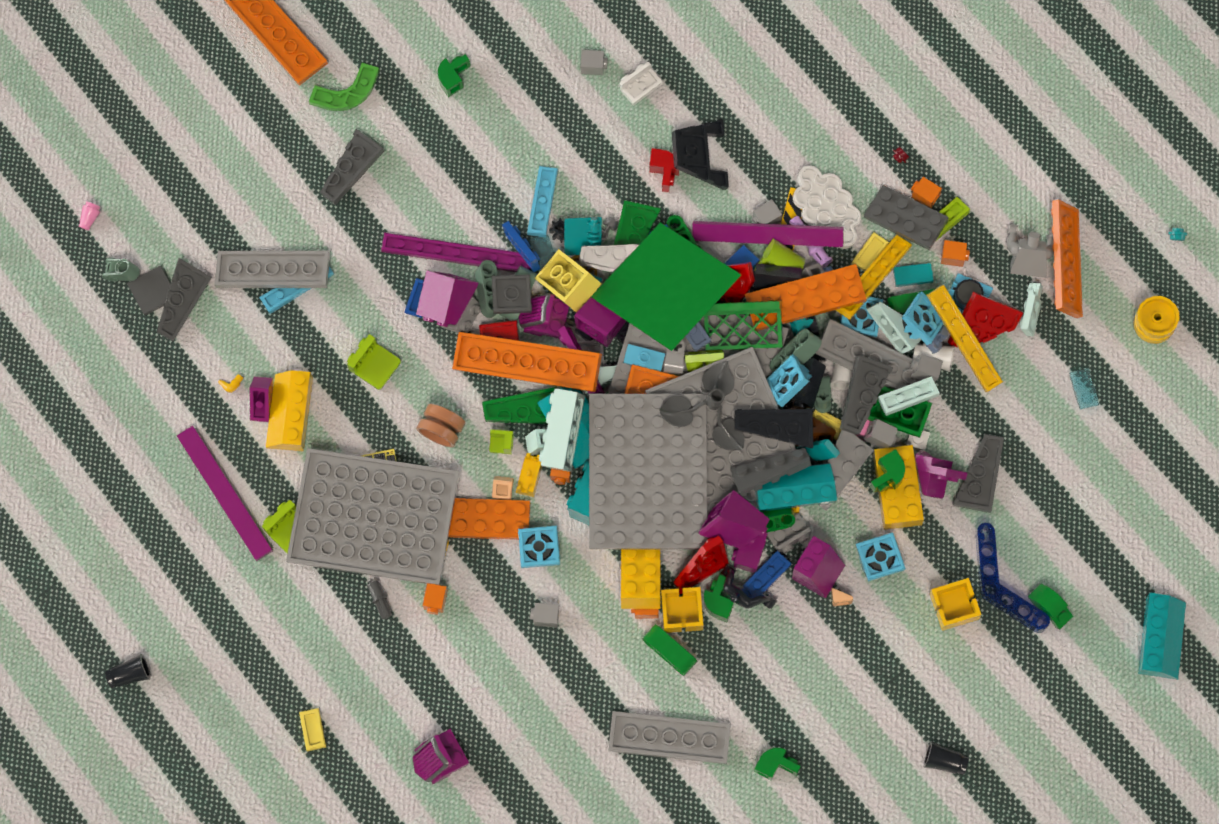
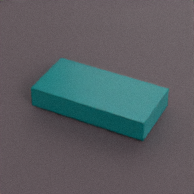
(913, 275)
(822, 450)

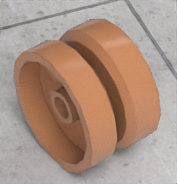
(440, 425)

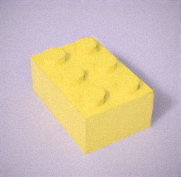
(568, 281)

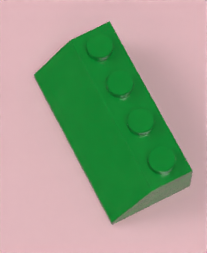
(909, 420)

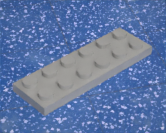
(272, 269)
(844, 345)
(669, 737)

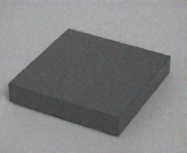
(150, 290)
(511, 294)

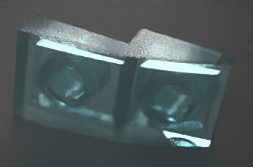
(543, 248)
(1083, 388)

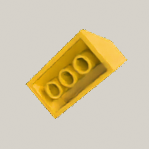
(289, 410)

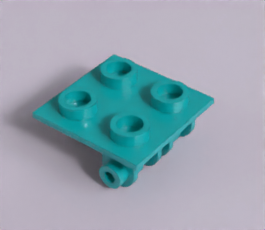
(581, 232)

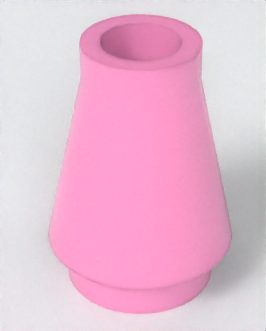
(89, 214)

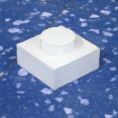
(918, 443)

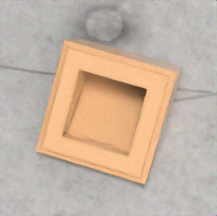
(502, 487)
(840, 598)

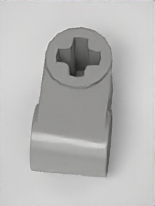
(674, 360)

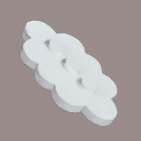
(826, 203)

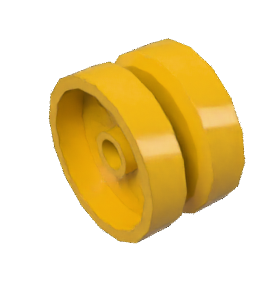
(1156, 319)

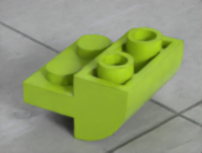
(780, 255)

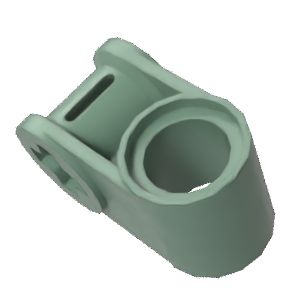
(120, 270)
(823, 399)

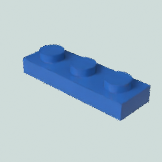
(521, 246)
(767, 575)

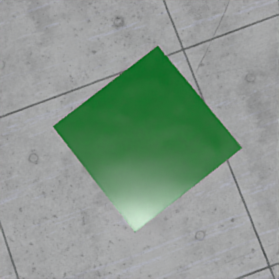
(666, 286)

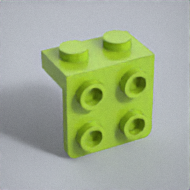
(373, 363)
(280, 524)

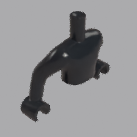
(741, 595)

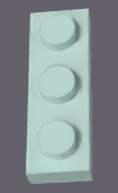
(908, 396)

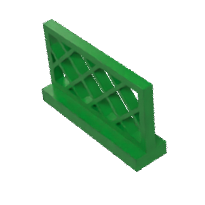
(745, 308)

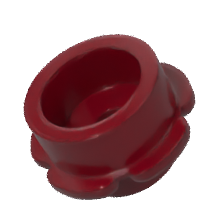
(900, 155)

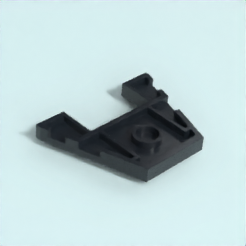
(692, 152)

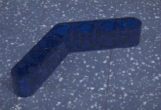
(1001, 591)

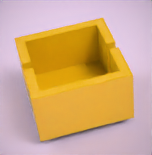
(954, 604)
(683, 610)

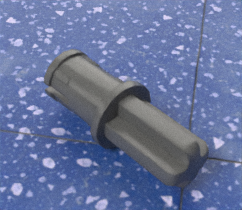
(379, 600)

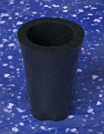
(128, 672)
(945, 759)

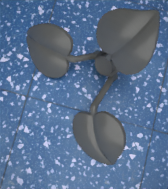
(720, 383)

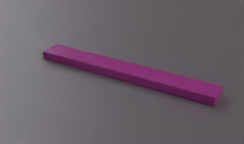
(764, 233)
(451, 252)
(224, 493)

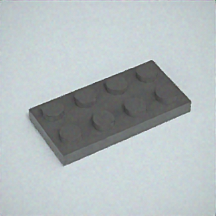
(906, 217)

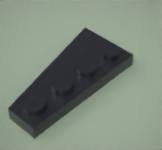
(784, 425)

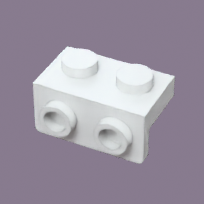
(640, 83)

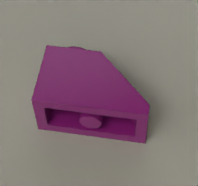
(260, 398)
(749, 556)

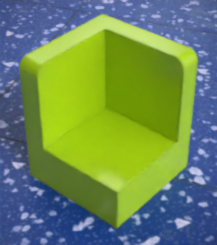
(501, 441)

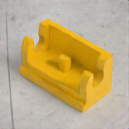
(529, 476)

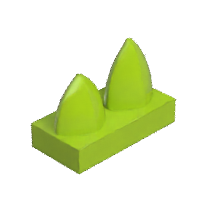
(695, 360)

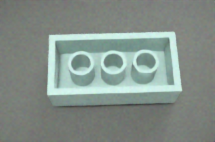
(562, 430)

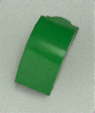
(448, 74)
(893, 469)
(715, 604)
(1052, 604)
(774, 759)

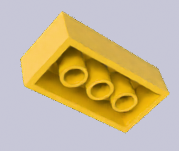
(901, 505)
(640, 578)

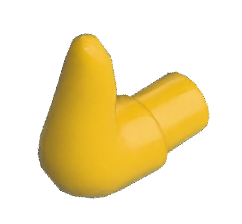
(231, 387)

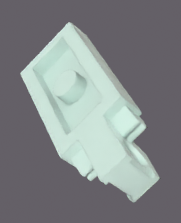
(1031, 309)

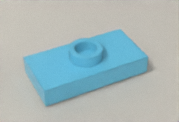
(644, 357)

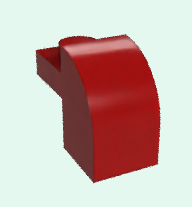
(663, 163)

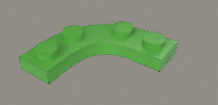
(350, 97)

